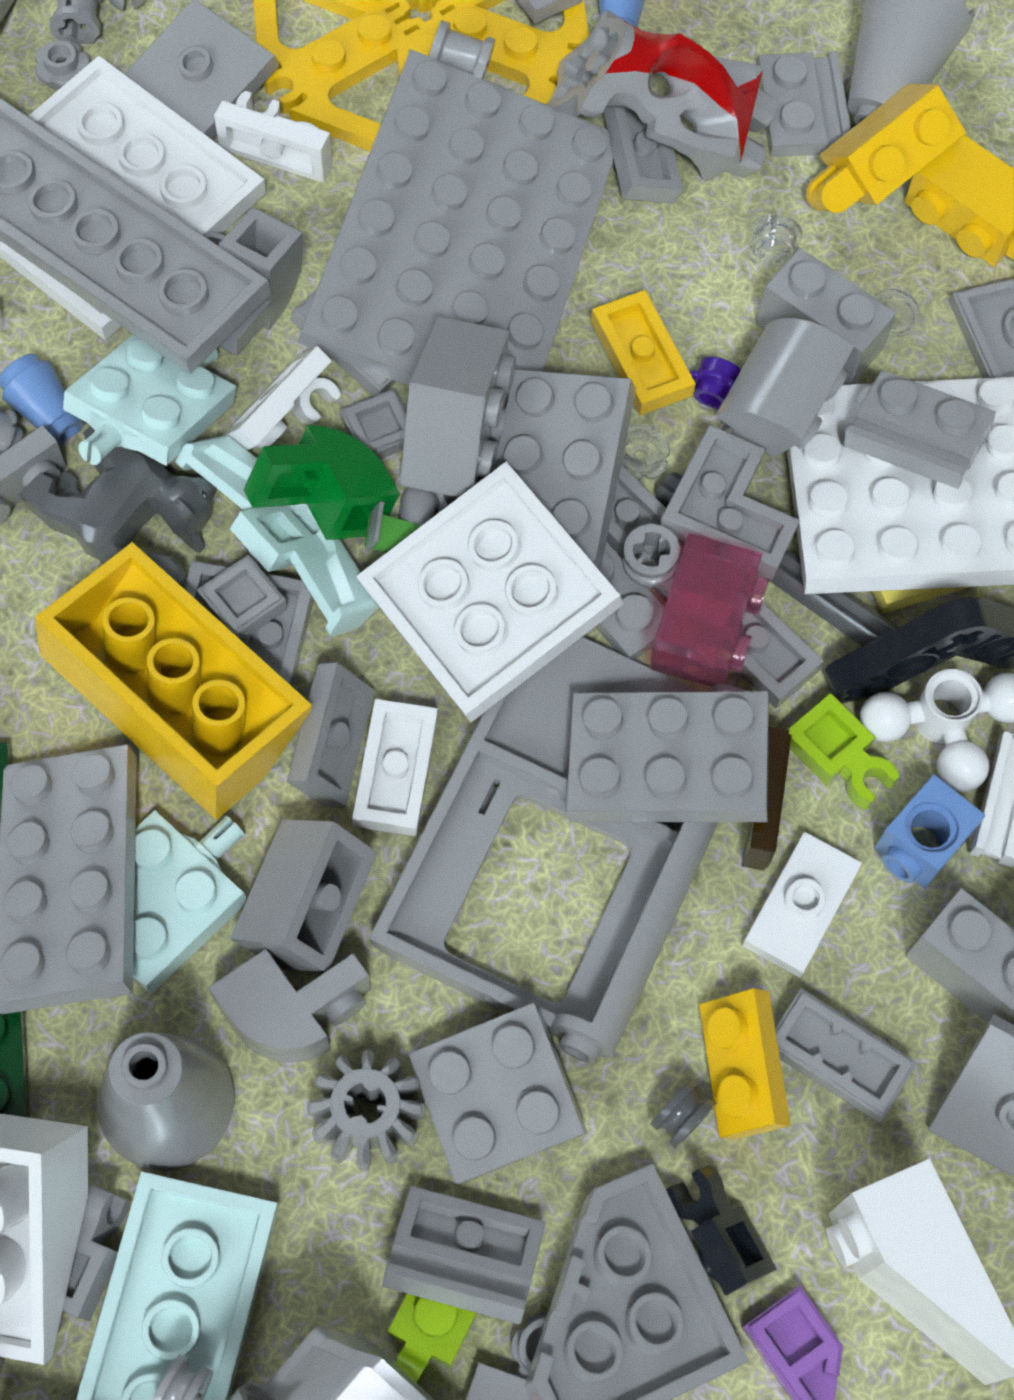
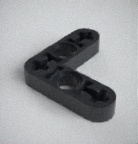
(960, 628)

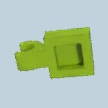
(428, 1333)

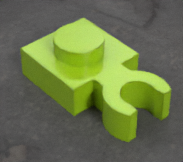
(834, 744)

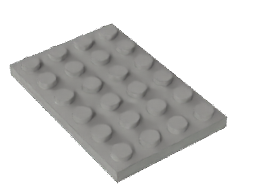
(462, 216)

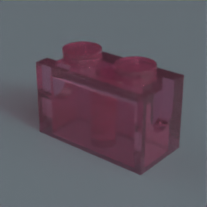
(707, 611)

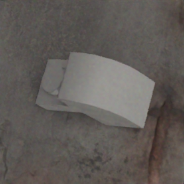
(274, 253)
(285, 1022)

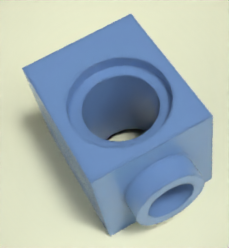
(941, 812)

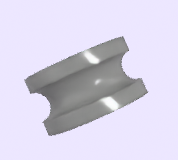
(634, 546)
(182, 1382)

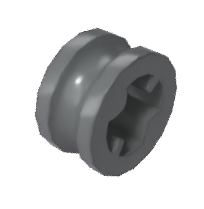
(683, 1113)

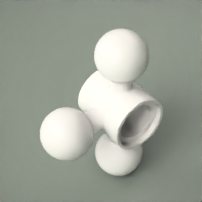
(961, 762)

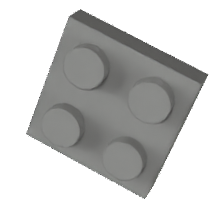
(497, 1093)

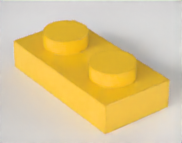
(643, 351)
(744, 1064)

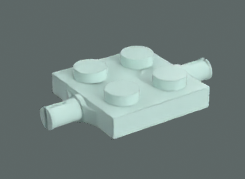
(146, 402)
(178, 895)

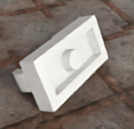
(273, 139)
(262, 422)

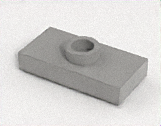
(842, 1056)

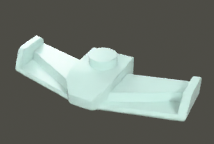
(284, 535)

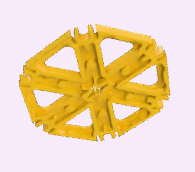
(385, 34)

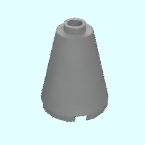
(902, 46)
(165, 1100)

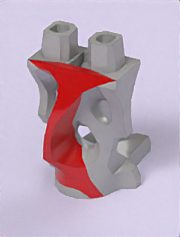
(706, 90)

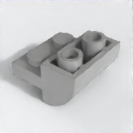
(785, 385)

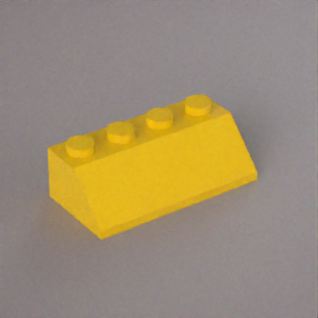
(172, 678)

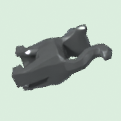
(120, 503)

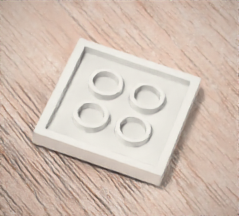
(489, 591)

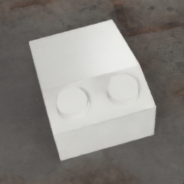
(39, 1229)
(922, 1263)

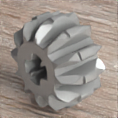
(356, 1131)

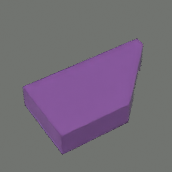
(798, 1347)

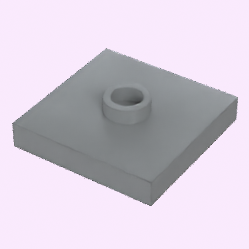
(201, 64)
(980, 1101)

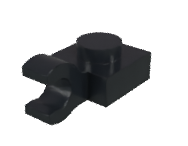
(724, 1235)

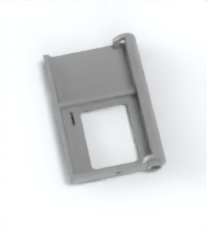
(526, 752)

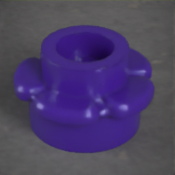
(714, 380)

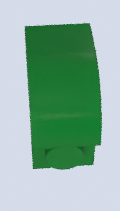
(330, 474)

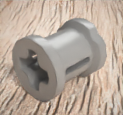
(69, 18)
(462, 50)

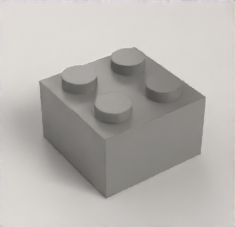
(456, 407)

